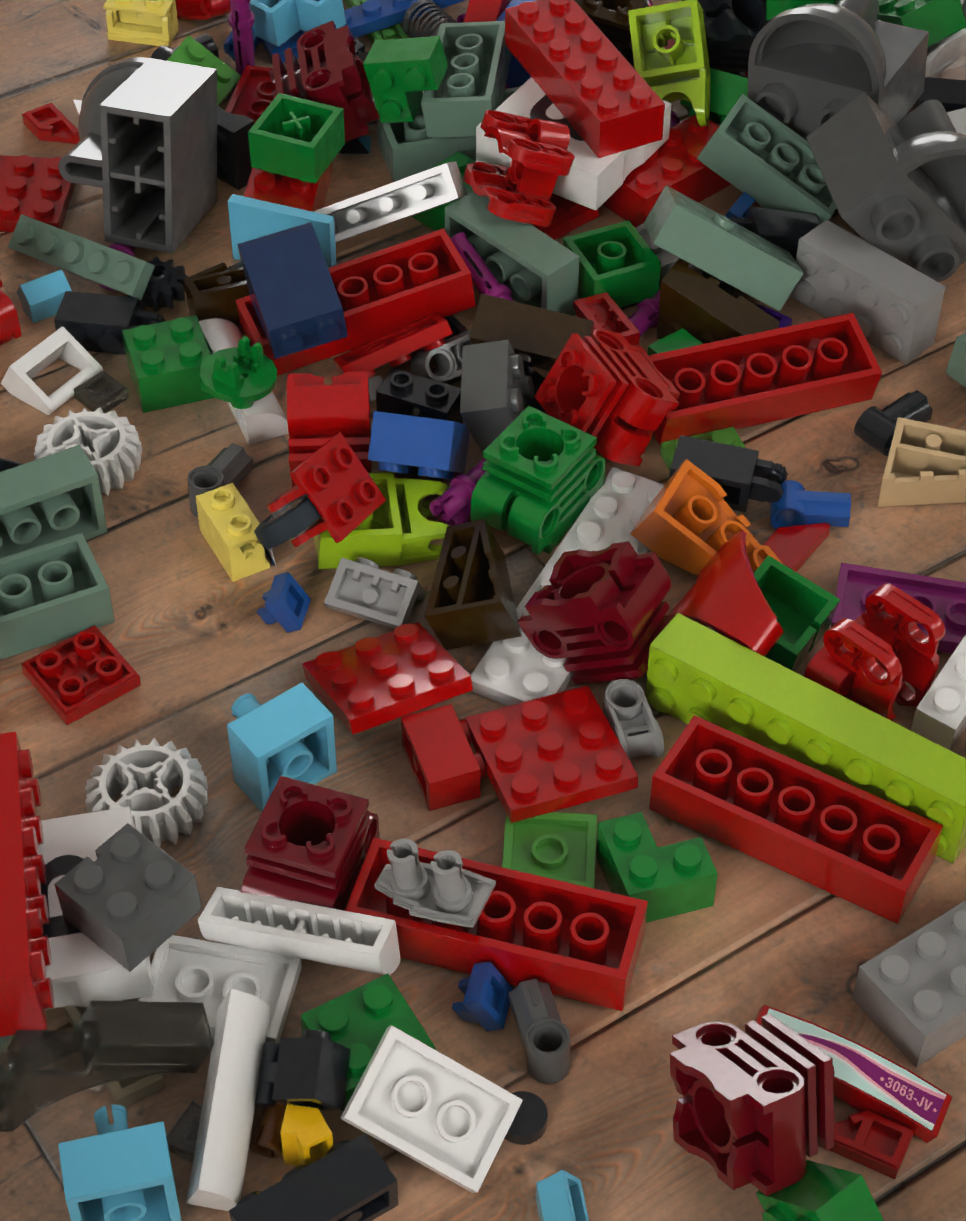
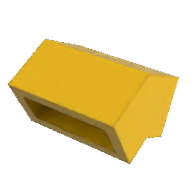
(304, 1135)

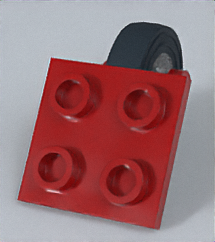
(327, 486)

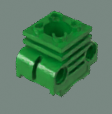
(537, 479)

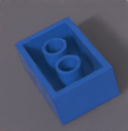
(412, 441)

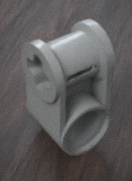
(632, 719)

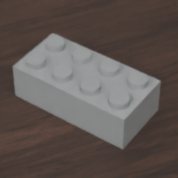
(889, 298)
(919, 988)

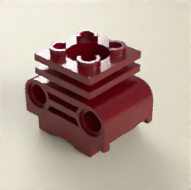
(328, 76)
(600, 612)
(309, 844)
(752, 1101)

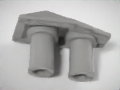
(436, 889)

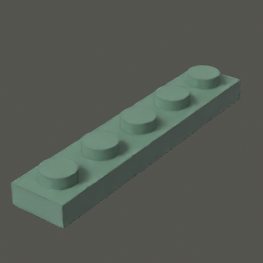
(81, 256)

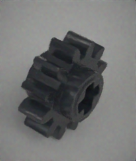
(164, 285)

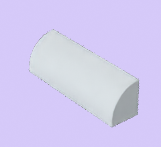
(265, 417)
(301, 930)
(229, 1102)

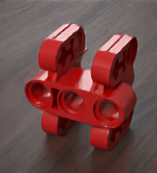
(538, 159)
(880, 651)

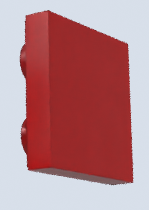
(81, 674)

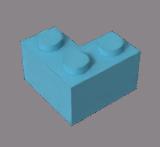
(282, 19)

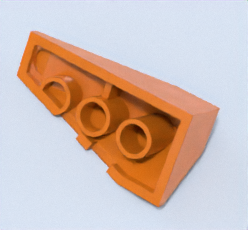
(693, 521)

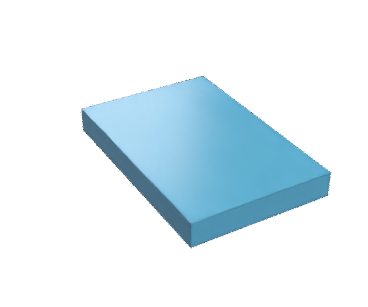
(257, 218)

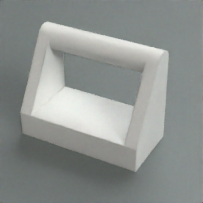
(57, 345)

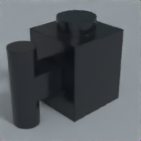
(304, 1072)

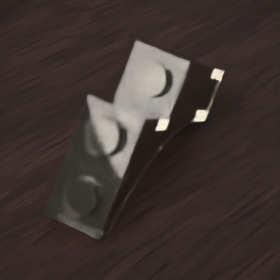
(105, 1046)

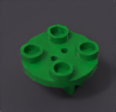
(238, 374)

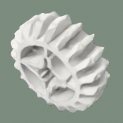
(105, 439)
(147, 781)

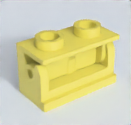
(142, 21)
(229, 530)

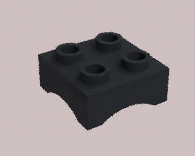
(233, 148)

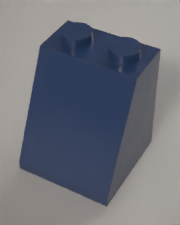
(292, 290)

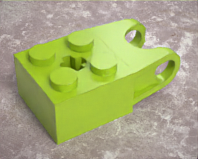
(676, 71)
(394, 532)

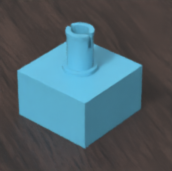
(280, 738)
(119, 1172)

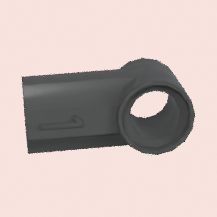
(227, 467)
(541, 1031)

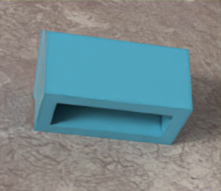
(43, 295)
(561, 1198)

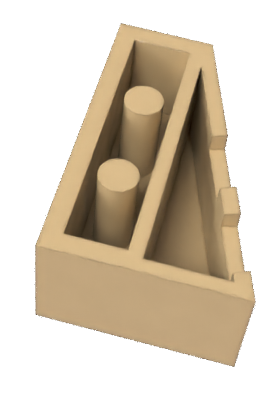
(924, 465)

